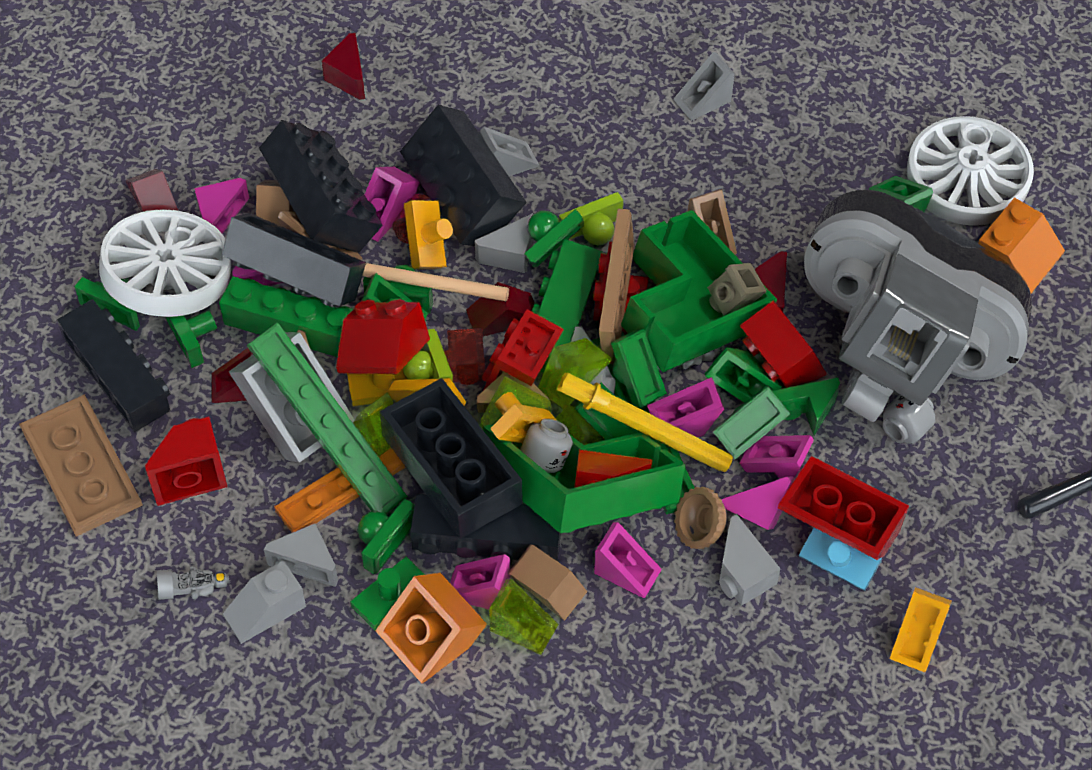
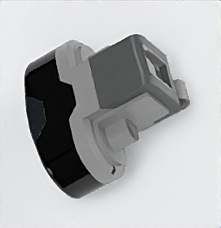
(916, 300)

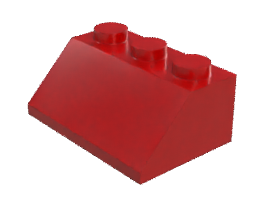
(845, 508)

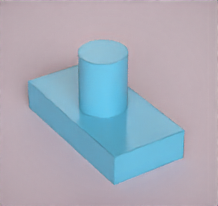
(839, 559)

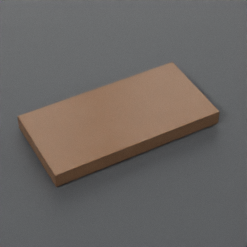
(617, 282)
(80, 465)

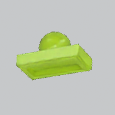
(598, 218)
(429, 361)

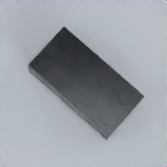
(462, 175)
(320, 186)
(451, 458)

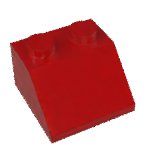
(381, 337)
(781, 347)
(186, 463)

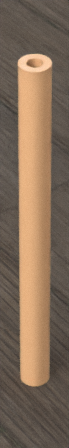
(437, 282)

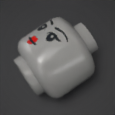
(908, 421)
(547, 444)

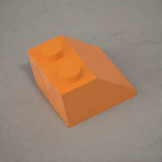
(1024, 241)
(430, 625)

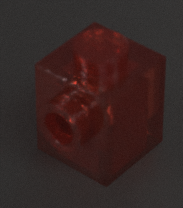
(466, 355)

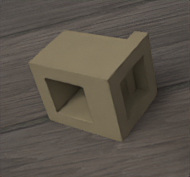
(730, 291)

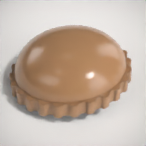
(704, 513)

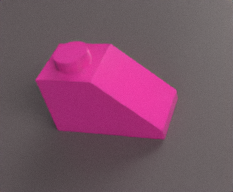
(388, 193)

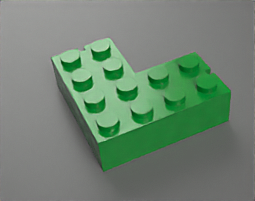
(677, 312)
(593, 504)

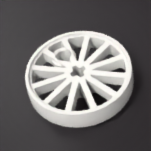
(970, 168)
(164, 264)

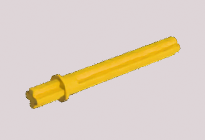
(606, 403)

